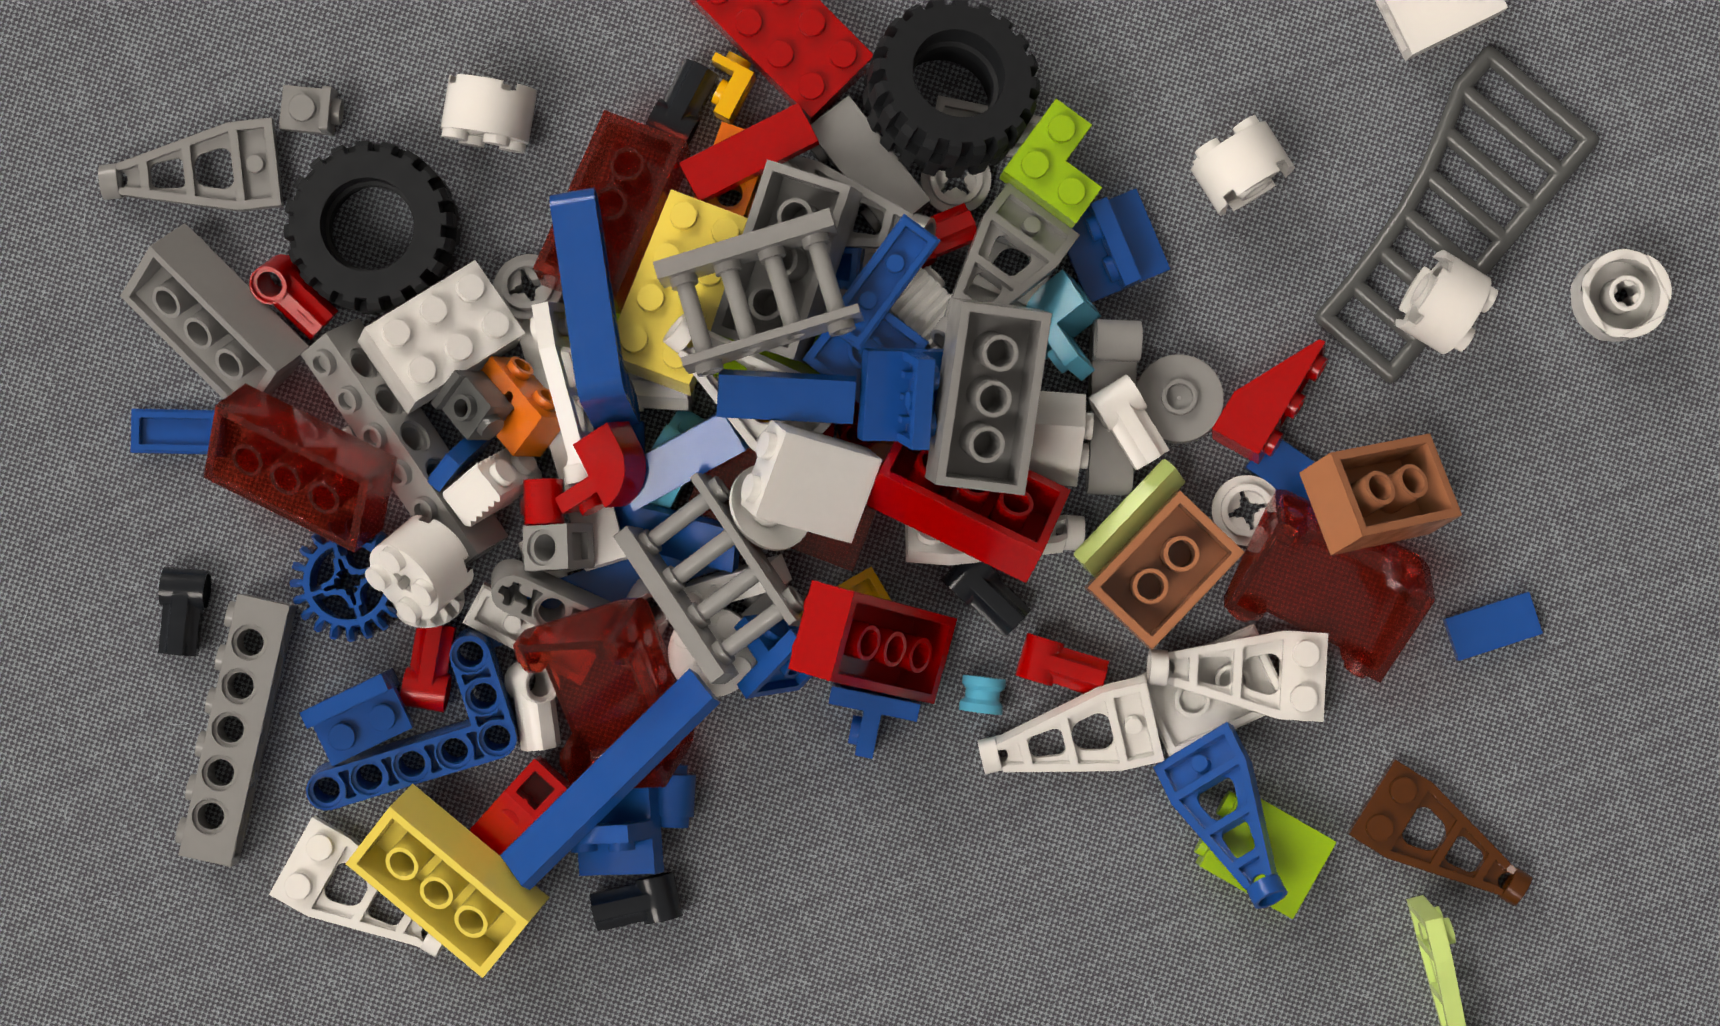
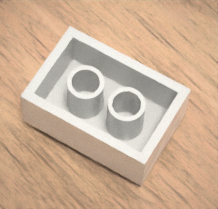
(440, 331)

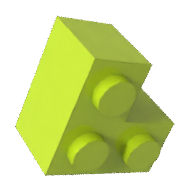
(1042, 166)

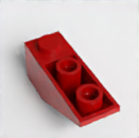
(1260, 407)
(520, 805)

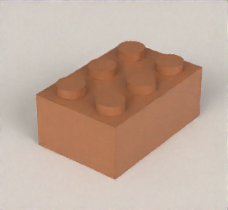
(1380, 493)
(1164, 569)

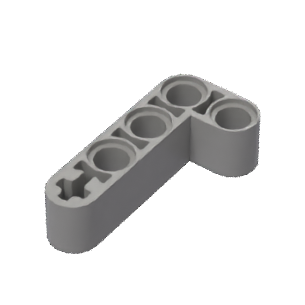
(1113, 352)
(543, 586)

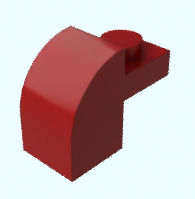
(613, 468)

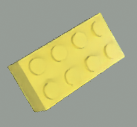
(654, 309)
(446, 880)

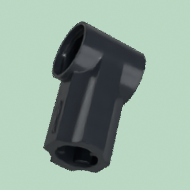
(684, 101)
(979, 586)
(183, 597)
(647, 900)

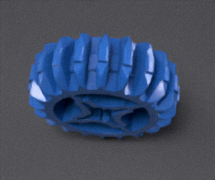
(358, 600)

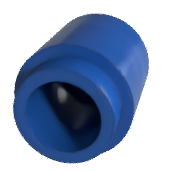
(677, 799)

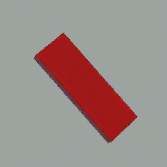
(746, 153)

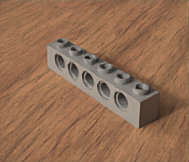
(382, 422)
(225, 843)

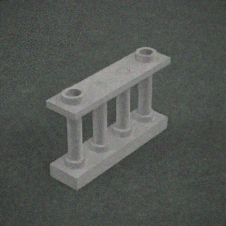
(726, 261)
(667, 582)

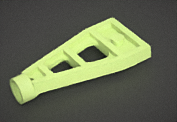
(1434, 940)

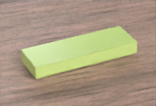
(1129, 517)

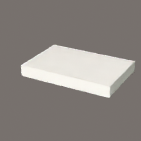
(1188, 716)

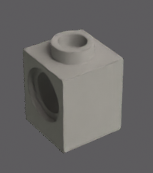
(558, 547)

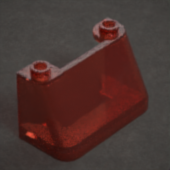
(1360, 597)
(606, 675)

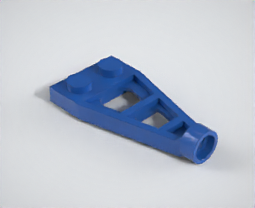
(1201, 767)

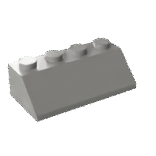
(211, 316)

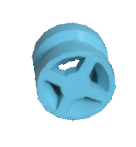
(982, 694)

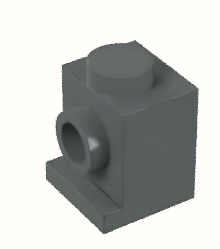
(473, 404)

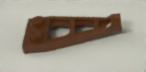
(1391, 809)

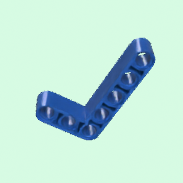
(590, 309)
(431, 743)

